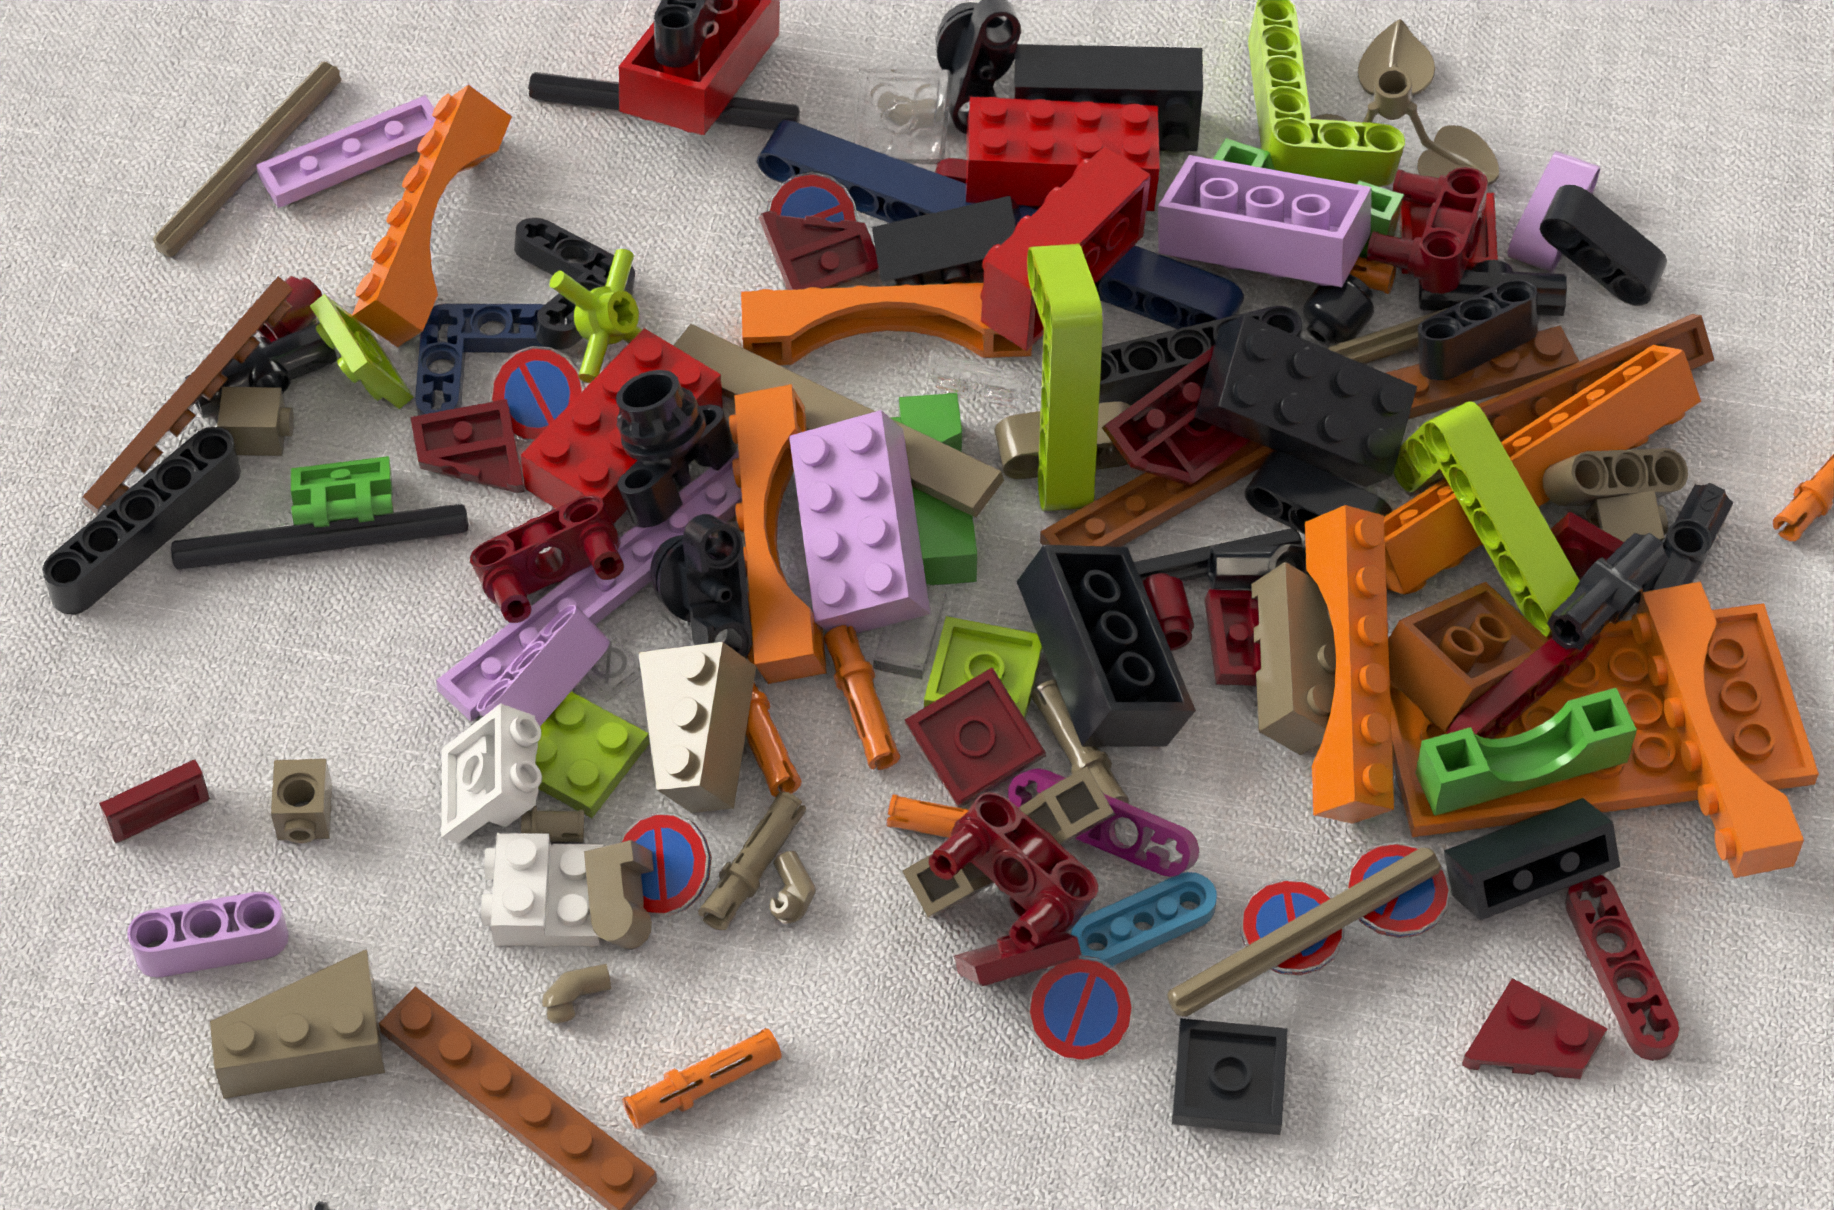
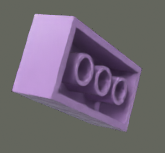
(1264, 220)
(859, 523)

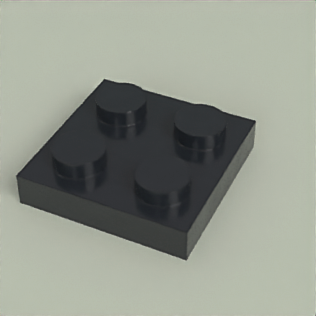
(1230, 1076)

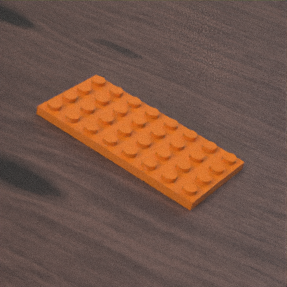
(1744, 693)

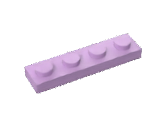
(347, 152)

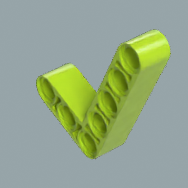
(1296, 142)
(1070, 374)
(1497, 504)

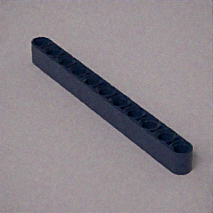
(900, 191)

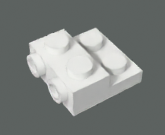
(490, 772)
(537, 892)

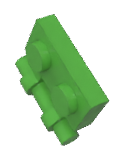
(341, 491)

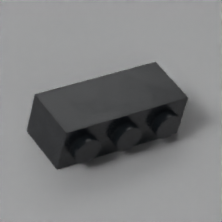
(943, 244)
(1532, 858)

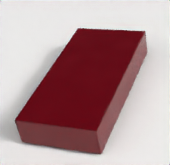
(154, 801)

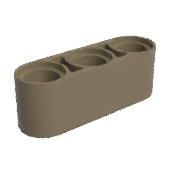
(1019, 442)
(1614, 473)

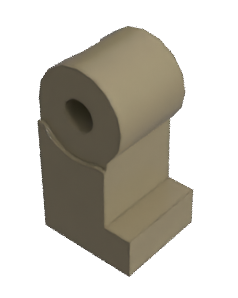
(617, 893)

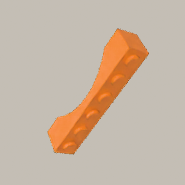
(401, 285)
(796, 322)
(784, 630)
(1355, 757)
(1749, 816)

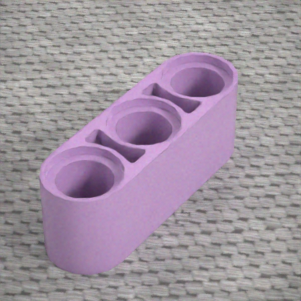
(1527, 242)
(548, 666)
(184, 924)

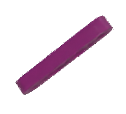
(1104, 836)

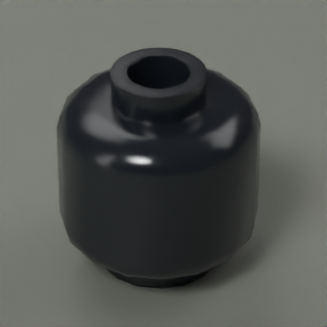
(1339, 312)

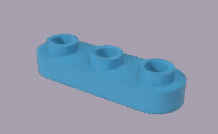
(1158, 907)

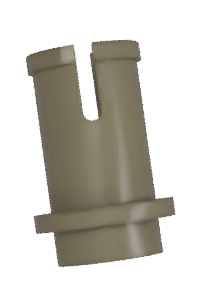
(560, 825)

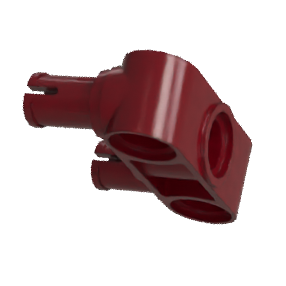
(1450, 230)
(514, 568)
(1022, 864)

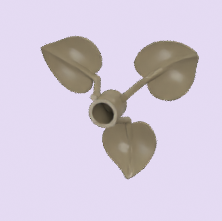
(1400, 68)

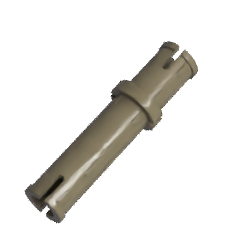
(1061, 725)
(742, 876)

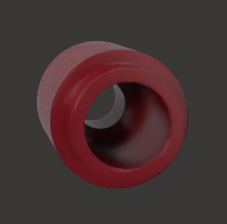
(300, 315)
(1171, 608)

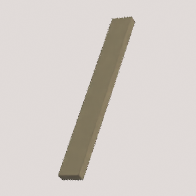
(932, 464)

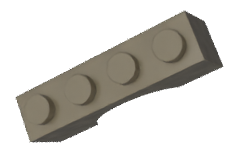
(1061, 810)

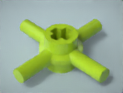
(602, 314)

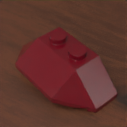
(1163, 434)

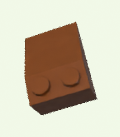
(1458, 651)

